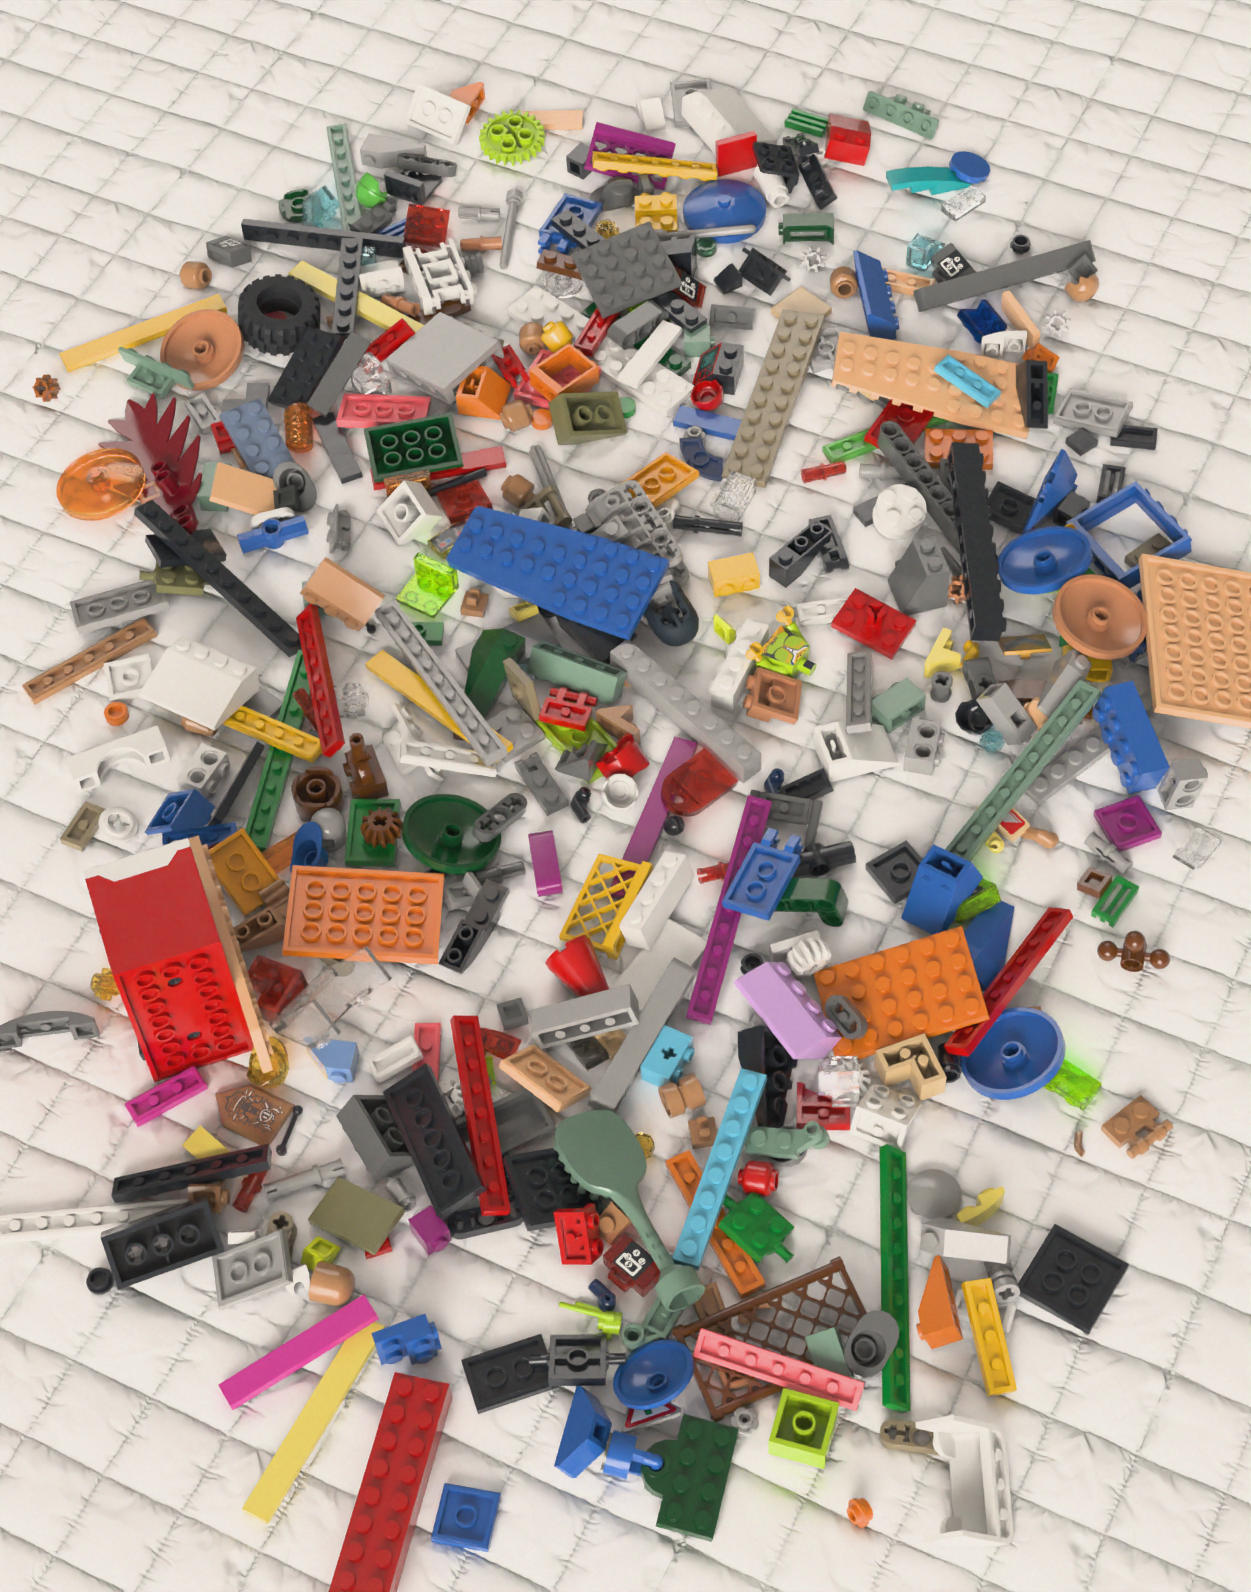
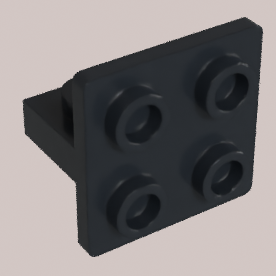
(762, 271)

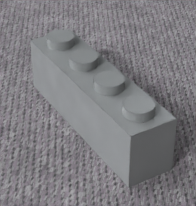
(585, 1016)

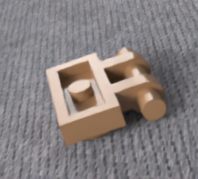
(1130, 1122)

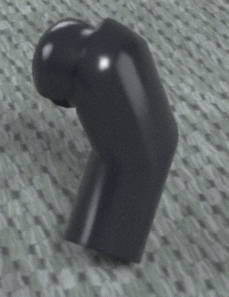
(580, 803)

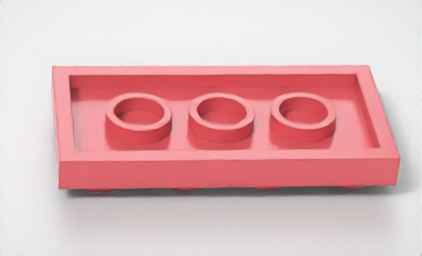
(378, 410)

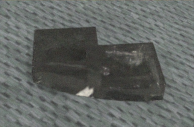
(588, 1052)

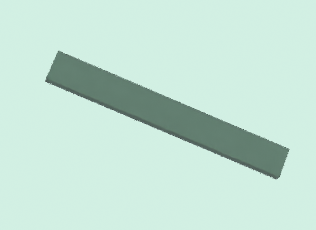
(343, 174)

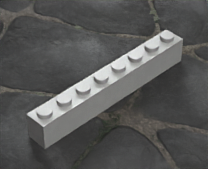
(686, 711)

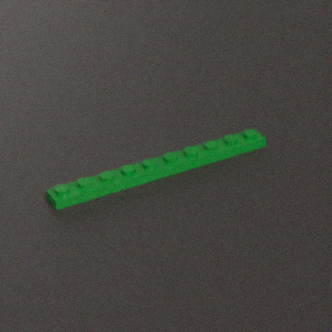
(277, 764)
(895, 1274)

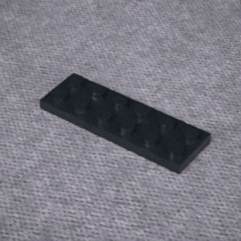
(434, 1141)

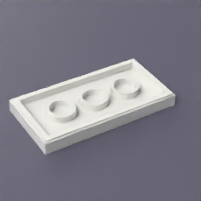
(651, 964)

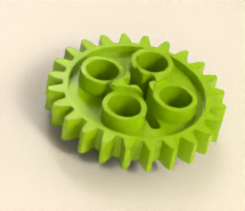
(520, 130)

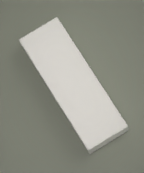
(818, 611)

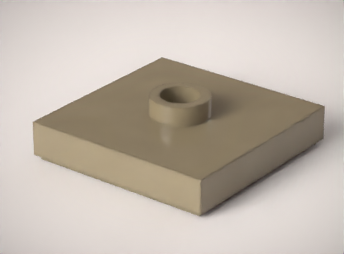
(522, 688)

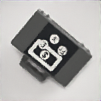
(228, 251)
(950, 264)

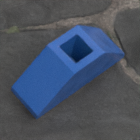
(583, 1435)

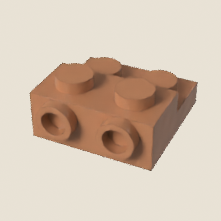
(772, 696)

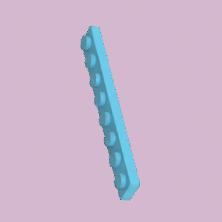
(719, 1169)

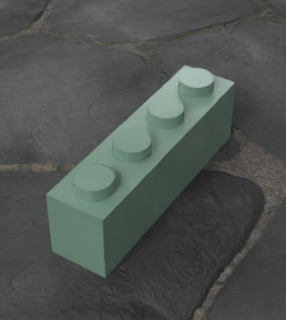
(576, 672)

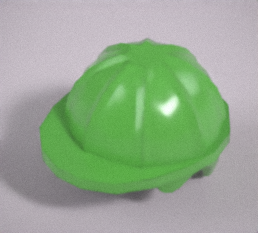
(368, 191)

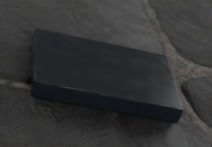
(168, 558)
(506, 1375)

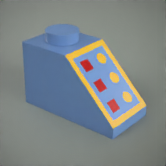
(337, 1060)

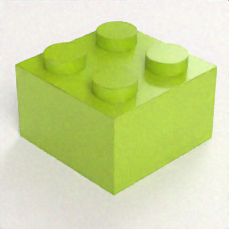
(803, 1428)

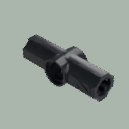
(819, 859)

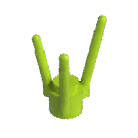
(608, 1321)

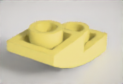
(203, 1144)
(986, 1205)

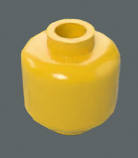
(556, 335)

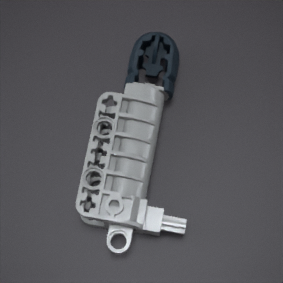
(620, 502)

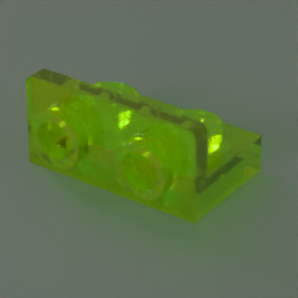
(1074, 1085)

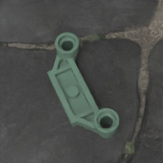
(785, 1142)
(655, 1327)

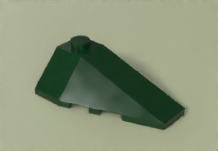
(486, 668)

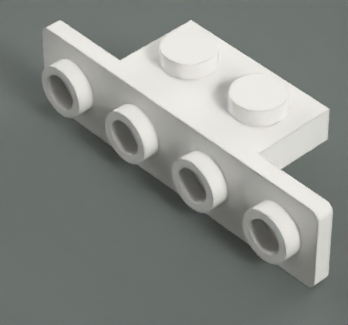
(409, 731)

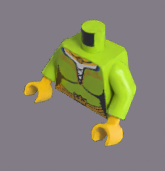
(785, 650)

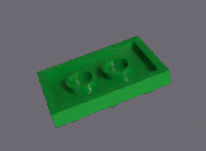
(357, 850)

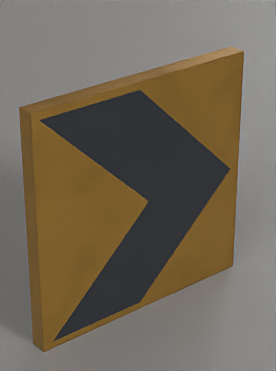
(1024, 645)

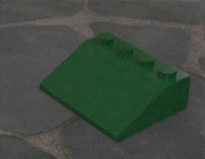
(413, 446)

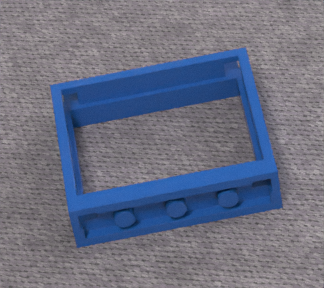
(1115, 504)

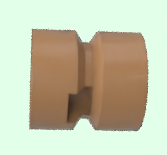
(683, 1095)

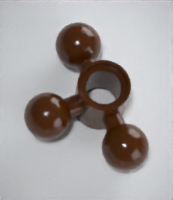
(1133, 953)

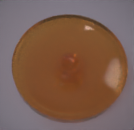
(100, 484)

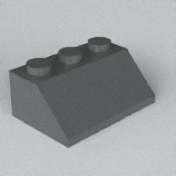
(375, 1135)

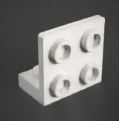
(381, 278)
(884, 1116)

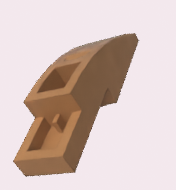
(262, 928)

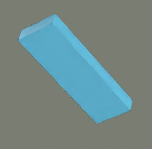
(967, 381)

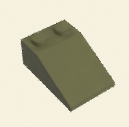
(587, 417)

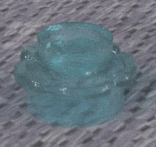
(991, 736)

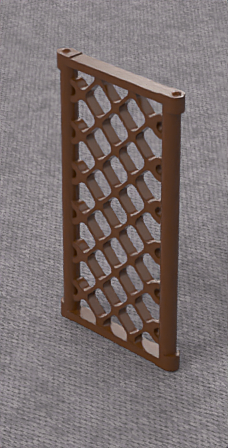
(681, 1332)

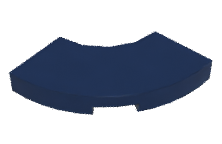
(696, 456)

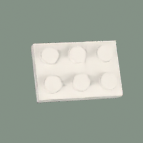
(437, 114)

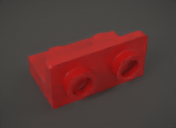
(578, 1235)

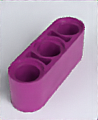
(545, 863)

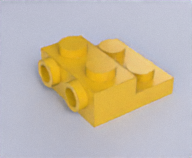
(658, 209)

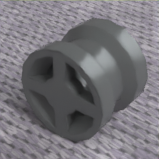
(474, 263)

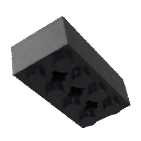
(156, 1259)

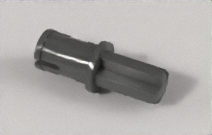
(499, 873)

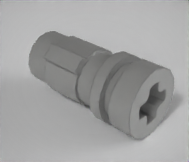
(1003, 1281)

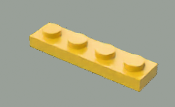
(989, 1337)

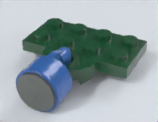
(682, 1472)

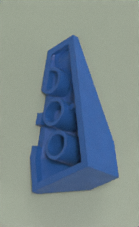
(1054, 488)
(989, 940)

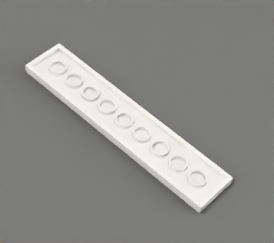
(661, 388)

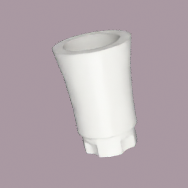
(773, 188)

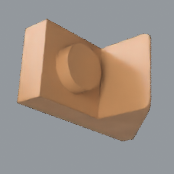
(618, 721)

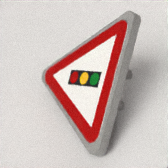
(641, 1419)

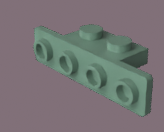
(902, 113)
(152, 375)

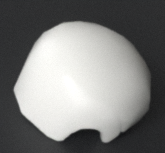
(619, 792)

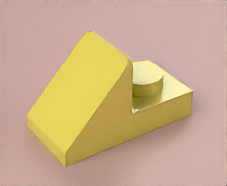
(941, 656)

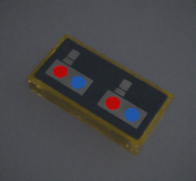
(444, 541)

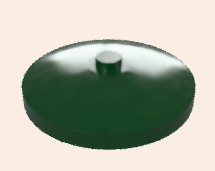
(441, 835)

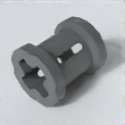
(941, 685)

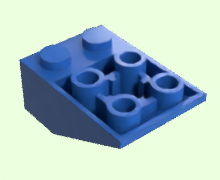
(939, 889)

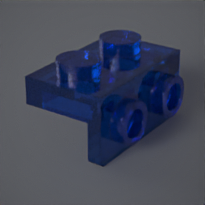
(982, 320)

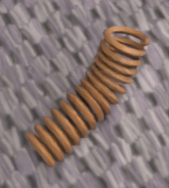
(1079, 1143)

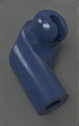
(774, 781)
(605, 1297)

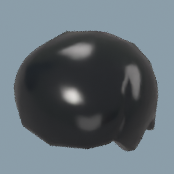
(972, 718)

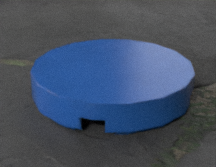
(969, 167)

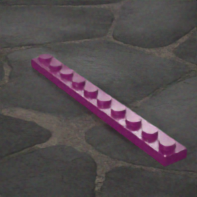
(725, 920)

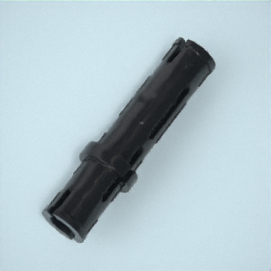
(699, 524)

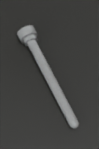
(513, 200)
(703, 233)

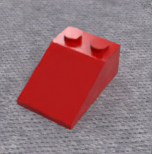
(847, 139)

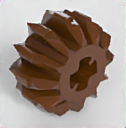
(381, 827)

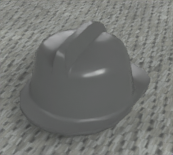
(616, 194)
(292, 473)
(871, 1343)

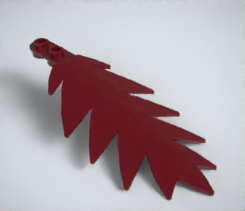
(162, 457)

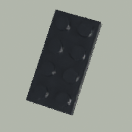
(306, 367)

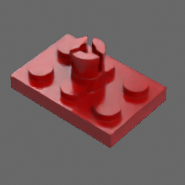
(873, 623)

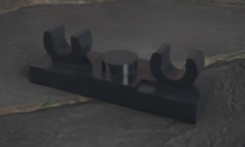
(817, 181)

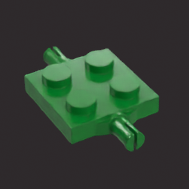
(756, 1227)

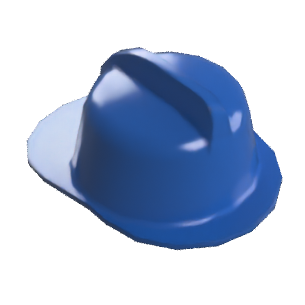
(308, 847)

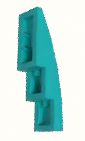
(919, 179)

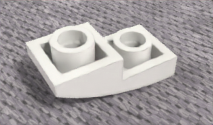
(996, 343)

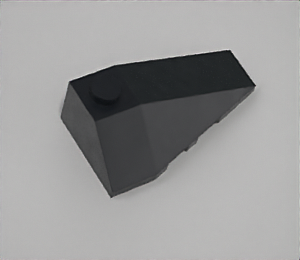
(764, 1054)

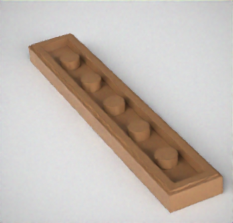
(89, 660)

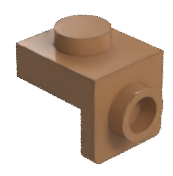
(613, 1223)

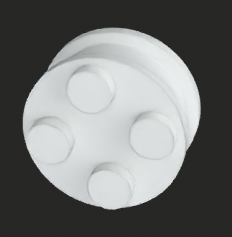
(899, 512)

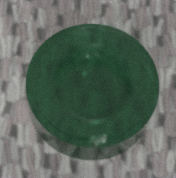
(706, 247)

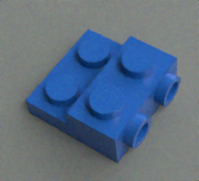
(408, 1338)

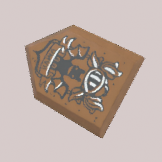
(253, 1113)

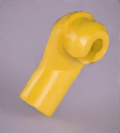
(972, 649)

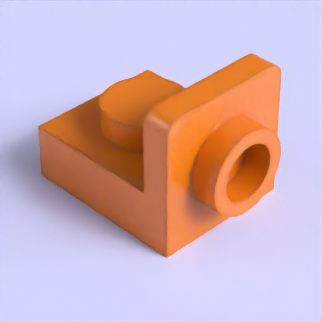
(1040, 353)

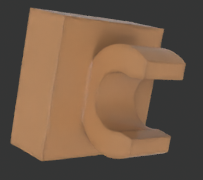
(474, 603)
(702, 1132)

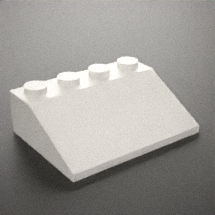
(721, 115)
(200, 683)

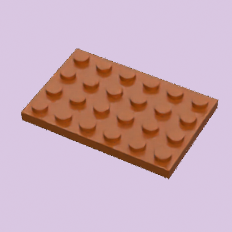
(347, 909)
(907, 991)

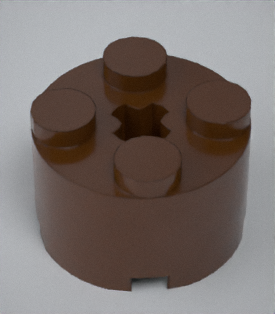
(315, 791)

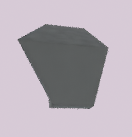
(581, 762)

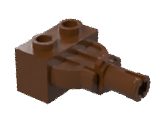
(364, 770)

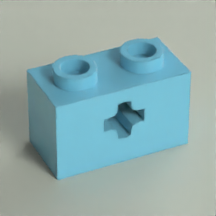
(667, 1057)

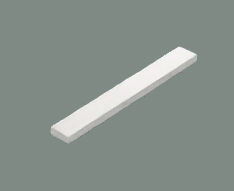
(75, 1221)

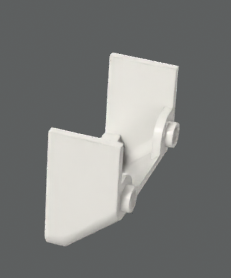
(977, 1482)

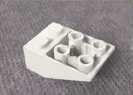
(853, 753)

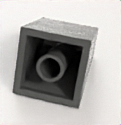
(920, 578)

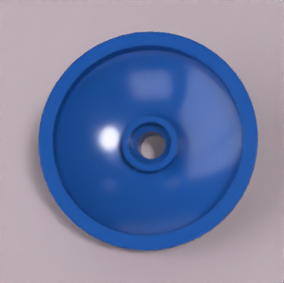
(653, 1374)

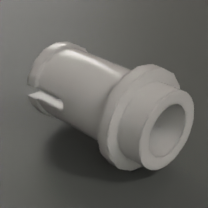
(401, 1194)

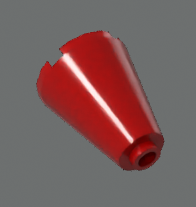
(578, 967)

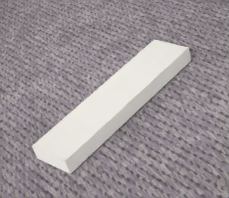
(649, 354)
(444, 758)

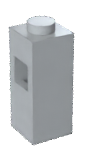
(1007, 714)

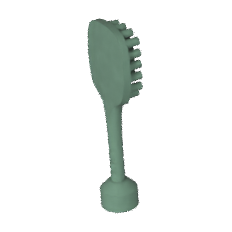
(611, 1163)

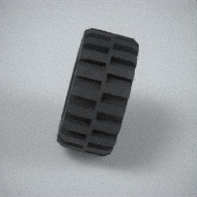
(271, 295)

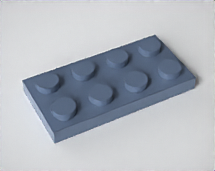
(256, 438)

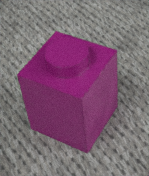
(430, 1230)

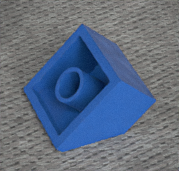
(180, 812)

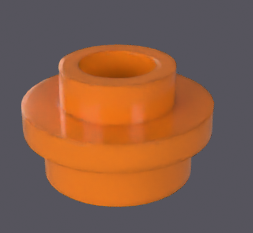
(859, 1512)

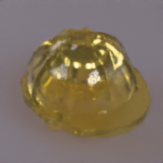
(279, 1063)

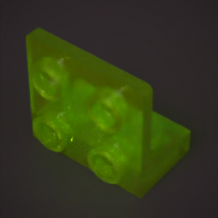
(429, 587)

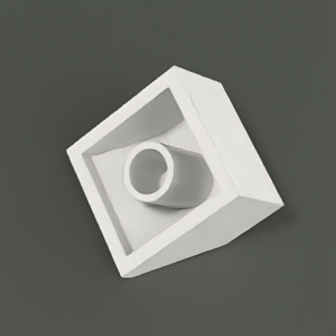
(409, 512)

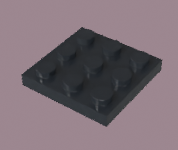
(543, 1187)
(1072, 1278)

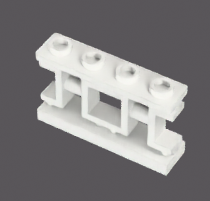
(444, 287)

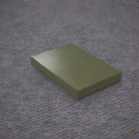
(356, 1215)

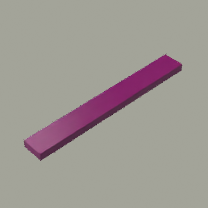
(654, 812)

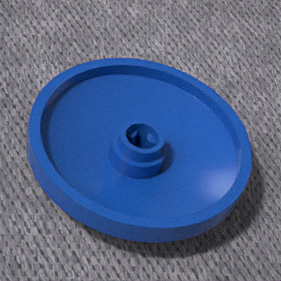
(724, 205)
(1044, 559)
(1016, 1055)

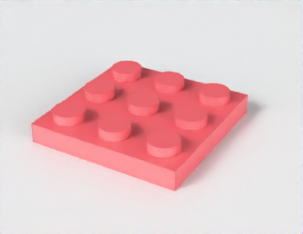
(530, 395)

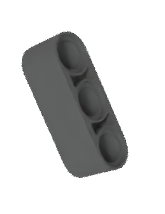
(637, 324)

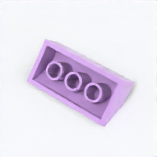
(788, 1011)

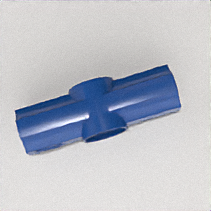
(272, 534)

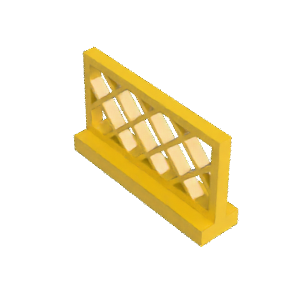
(614, 938)

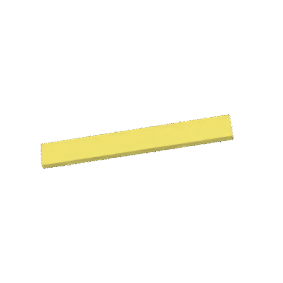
(367, 306)
(310, 1425)

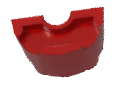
(624, 758)

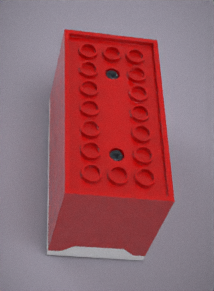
(168, 959)

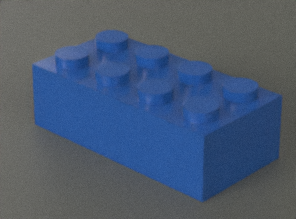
(1130, 737)

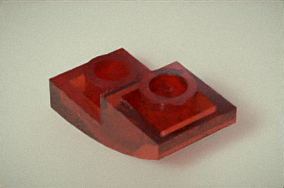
(499, 1043)

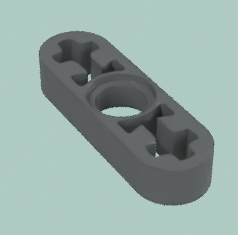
(426, 165)
(497, 826)

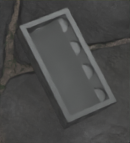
(518, 1120)

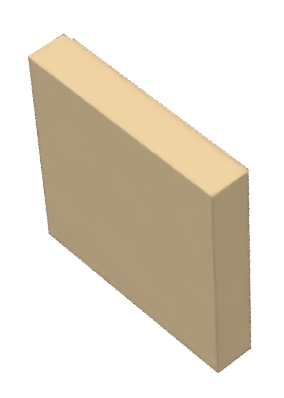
(801, 301)

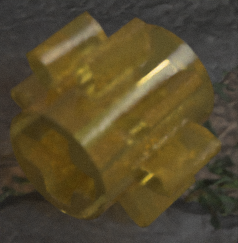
(606, 228)
(104, 985)

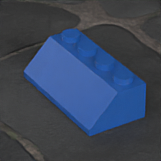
(875, 297)

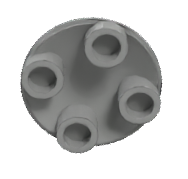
(934, 1194)

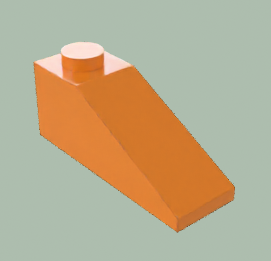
(938, 1308)

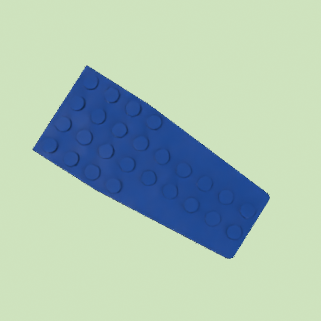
(560, 569)

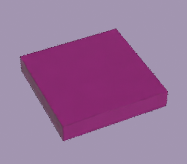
(1127, 823)

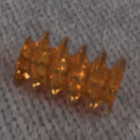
(298, 428)

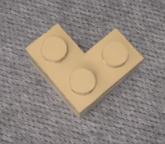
(913, 1061)

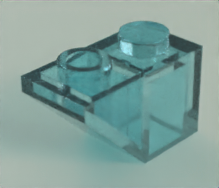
(319, 206)
(921, 250)

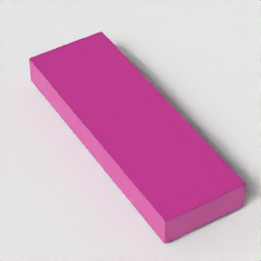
(166, 1096)

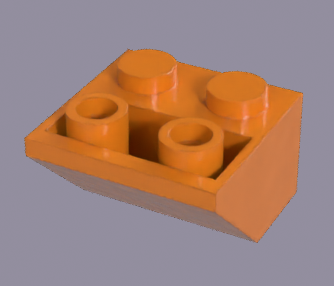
(482, 394)

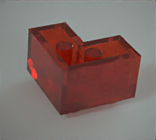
(276, 983)

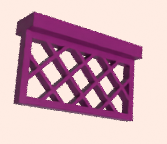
(633, 143)

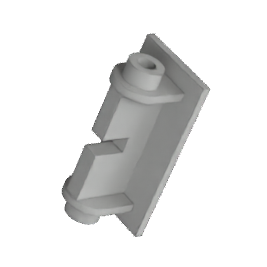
(336, 536)

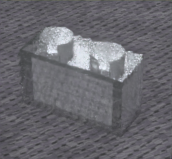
(734, 496)

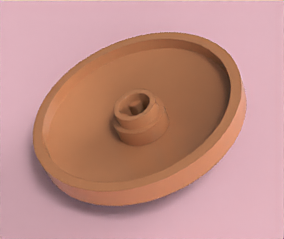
(205, 346)
(1099, 617)

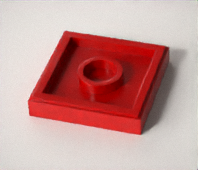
(735, 153)

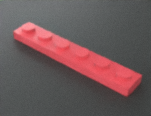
(778, 1369)

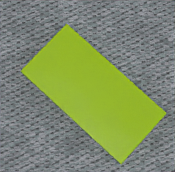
(567, 738)

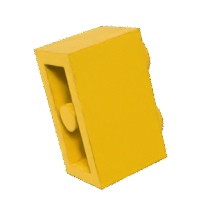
(733, 574)

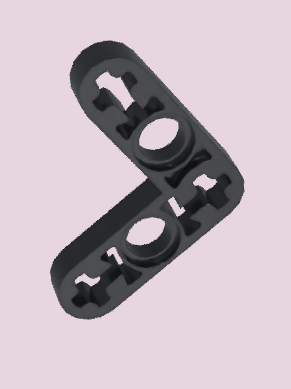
(499, 1223)

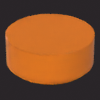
(541, 419)
(116, 713)

